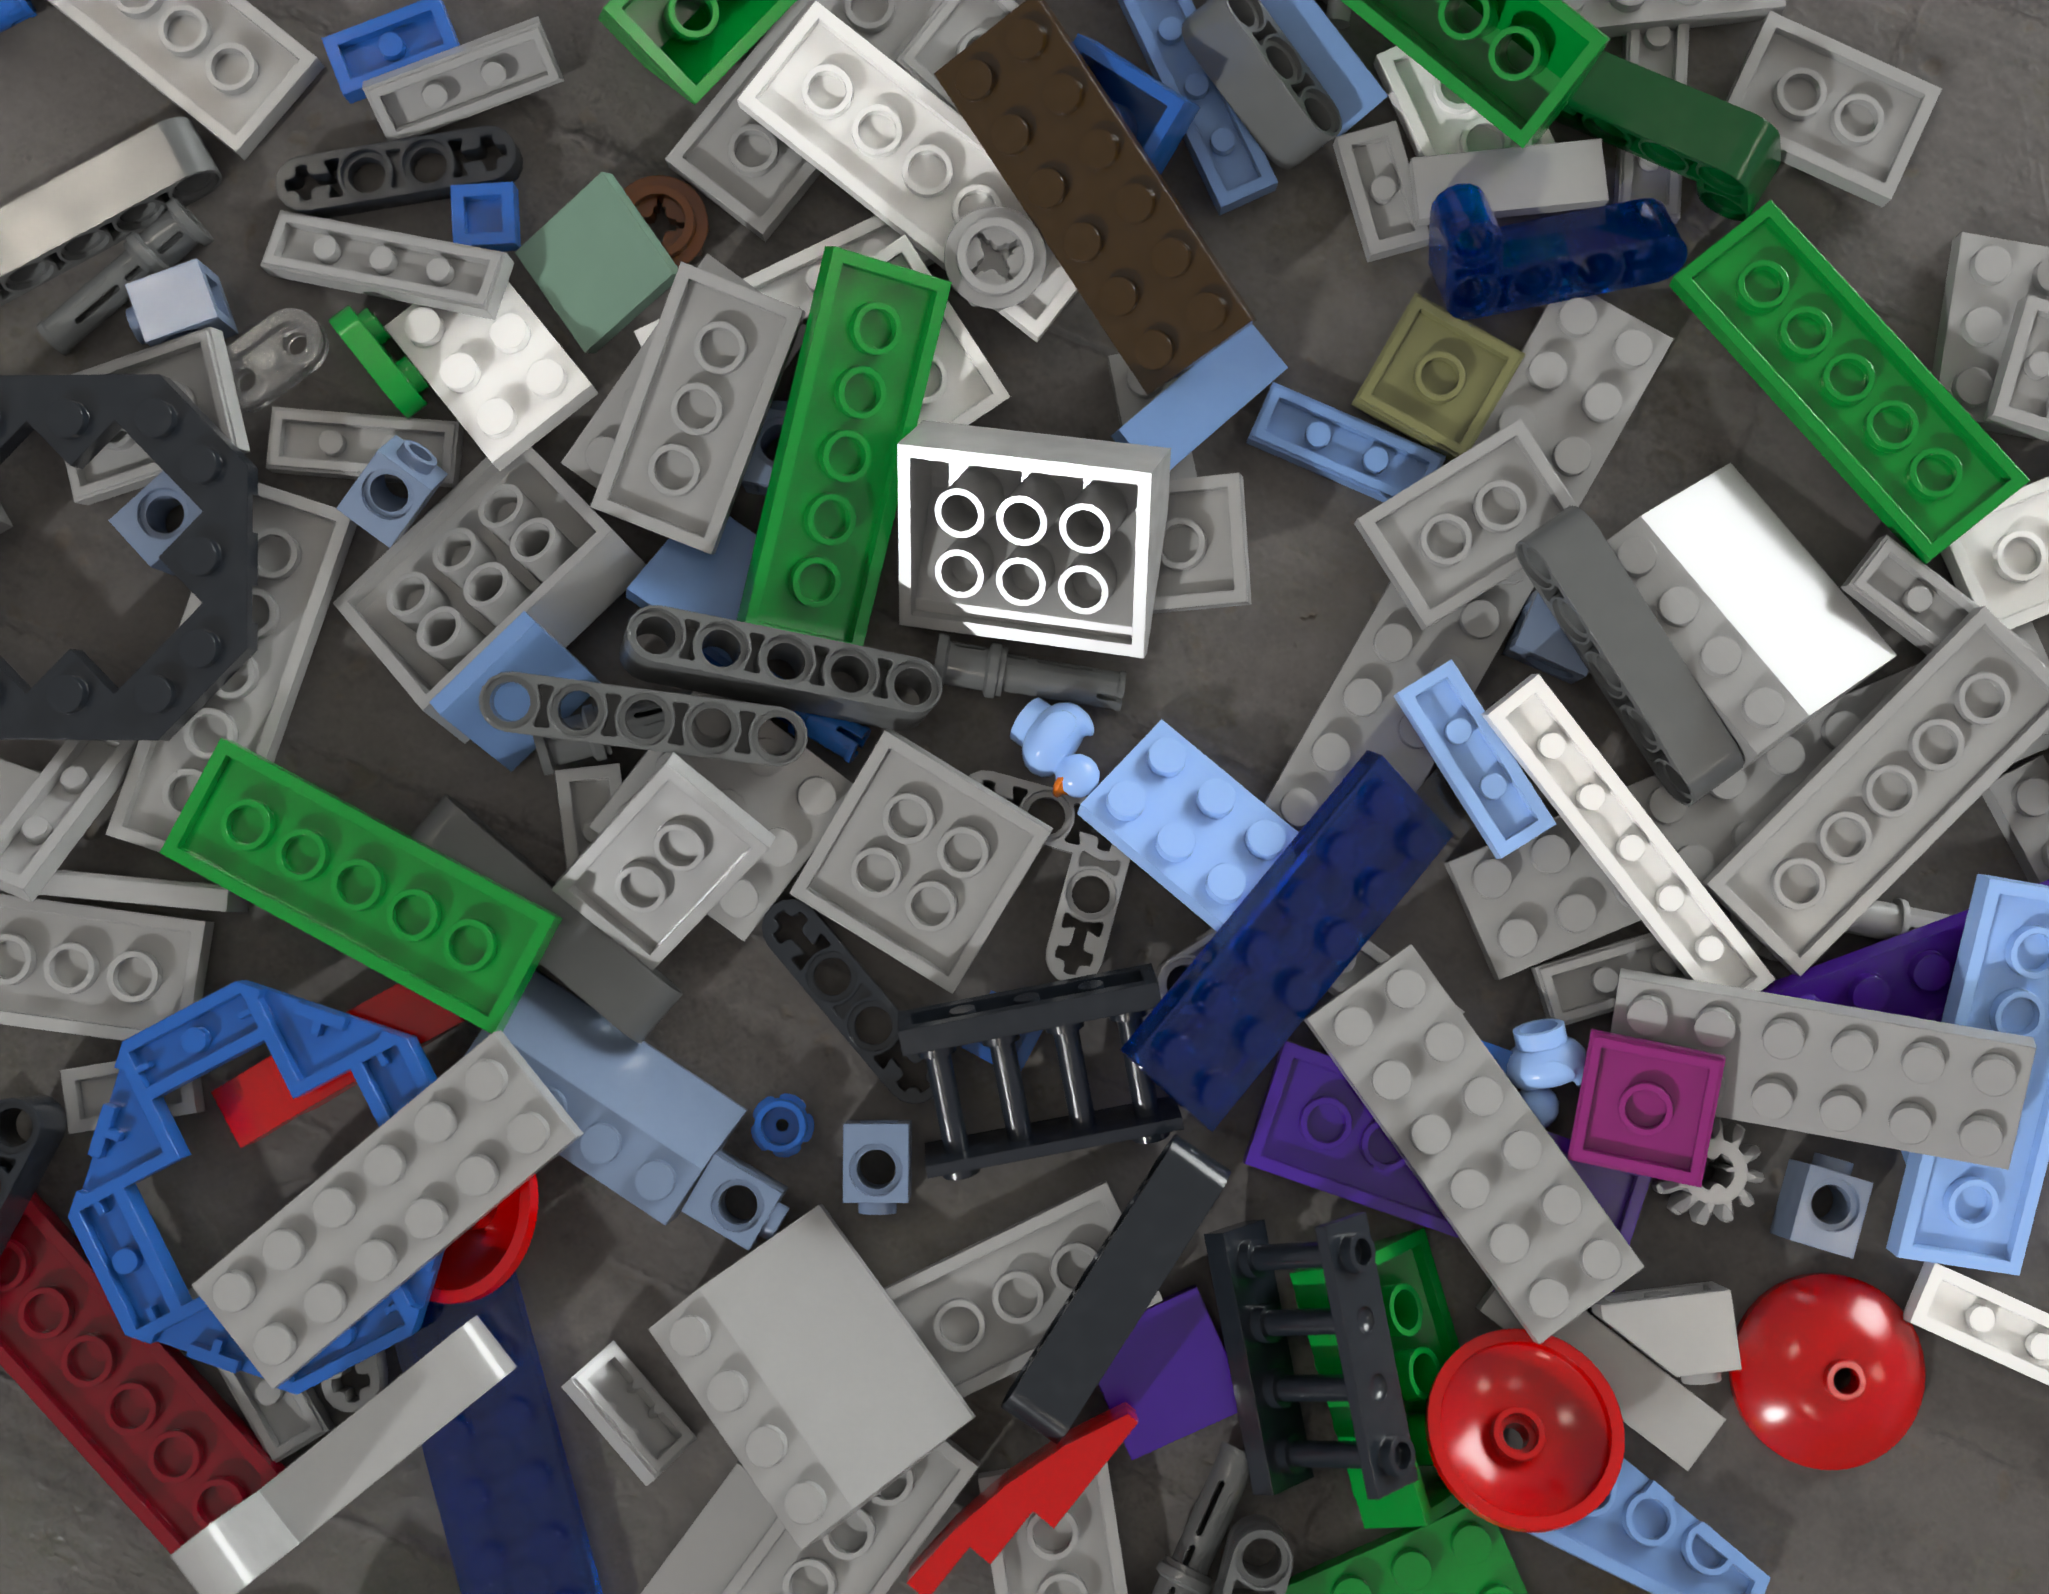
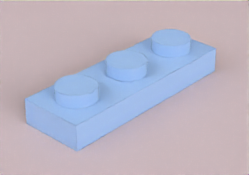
(1474, 760)

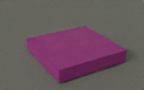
(1646, 1107)

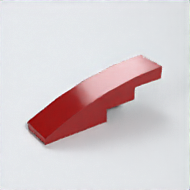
(259, 1098)
(1041, 1483)

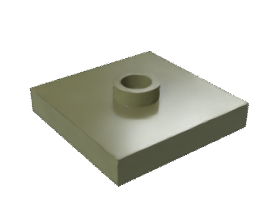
(1437, 378)

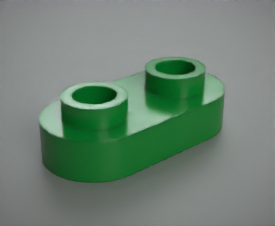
(365, 338)

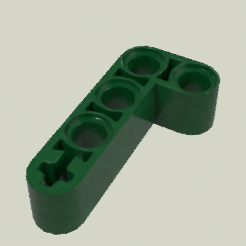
(1680, 129)

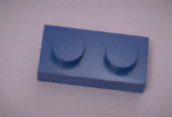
(388, 44)

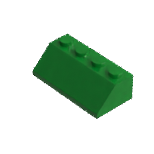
(690, 40)
(1500, 56)
(1421, 1344)

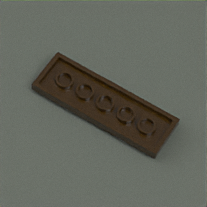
(1094, 195)

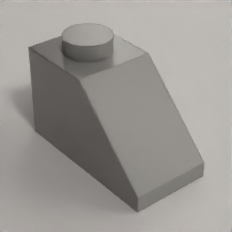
(1678, 1328)

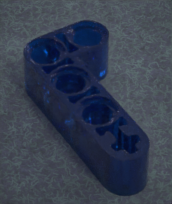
(1545, 260)

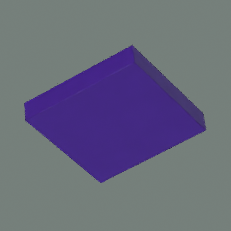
(1171, 1373)

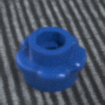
(799, 1125)

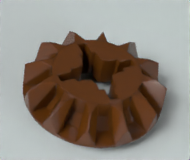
(682, 209)

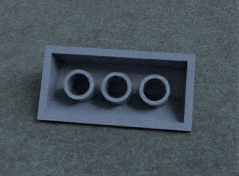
(640, 1112)

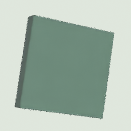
(598, 263)

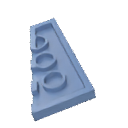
(1656, 1543)

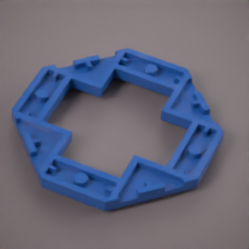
(141, 1138)

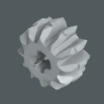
(1725, 1185)

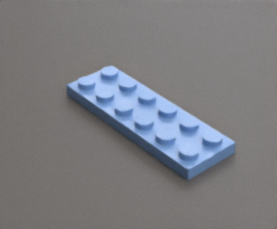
(1999, 983)

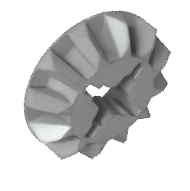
(1000, 229)

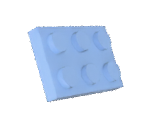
(1187, 824)

